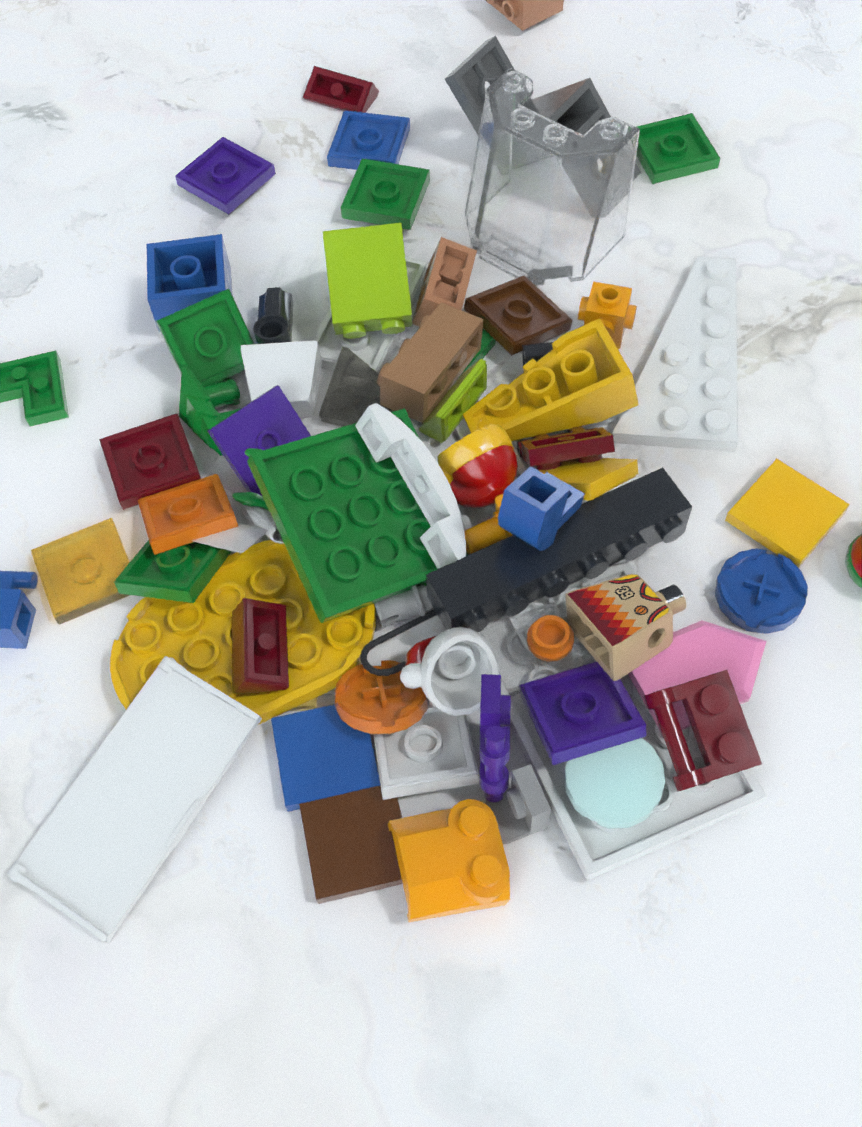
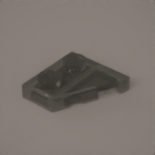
(350, 390)

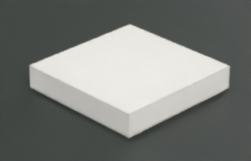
(427, 756)

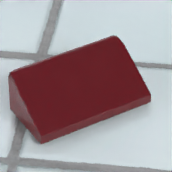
(340, 90)
(259, 647)

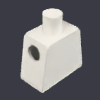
(287, 364)

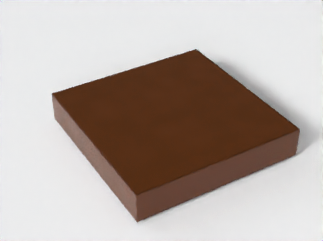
(518, 314)
(351, 843)

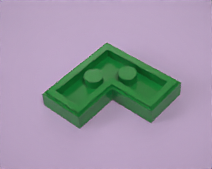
(39, 383)

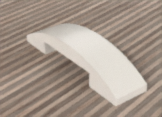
(390, 437)

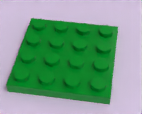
(344, 519)

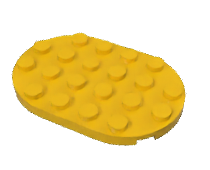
(201, 634)

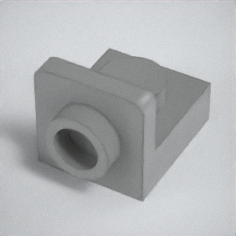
(523, 807)

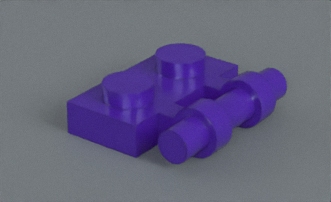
(494, 739)

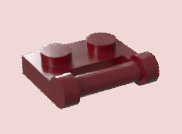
(716, 724)

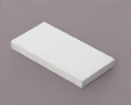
(375, 346)

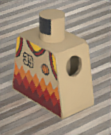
(623, 621)

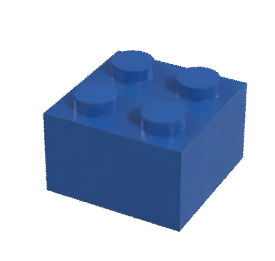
(185, 273)

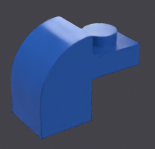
(537, 507)

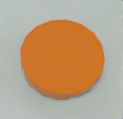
(378, 702)

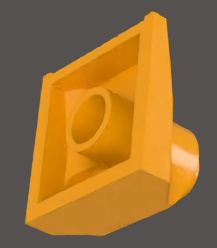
(451, 861)

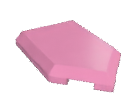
(699, 652)

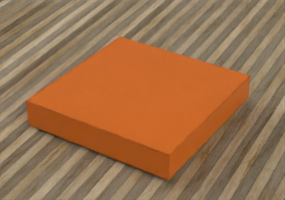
(186, 513)

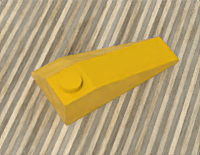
(567, 388)

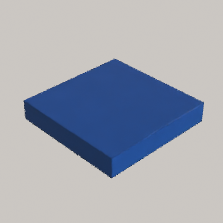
(368, 137)
(321, 756)

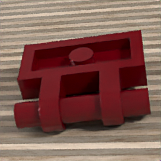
(579, 443)

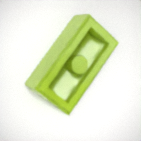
(455, 402)

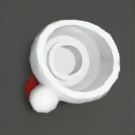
(450, 669)

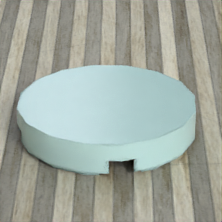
(616, 784)

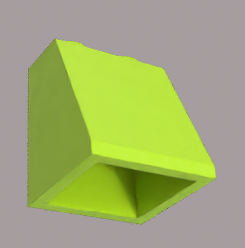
(367, 280)

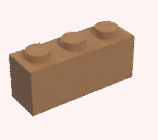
(430, 361)

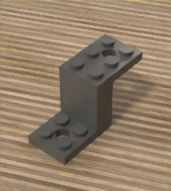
(572, 106)

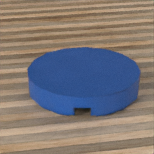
(761, 591)

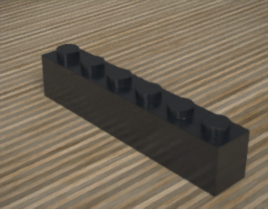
(599, 534)

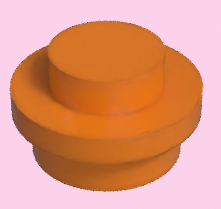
(550, 638)

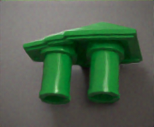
(199, 404)

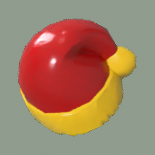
(479, 466)

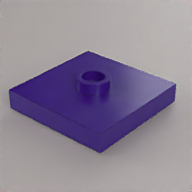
(225, 175)
(258, 425)
(581, 712)

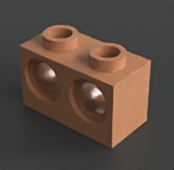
(445, 278)

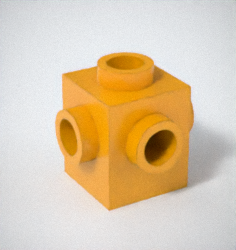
(612, 306)

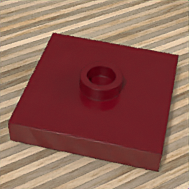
(149, 459)

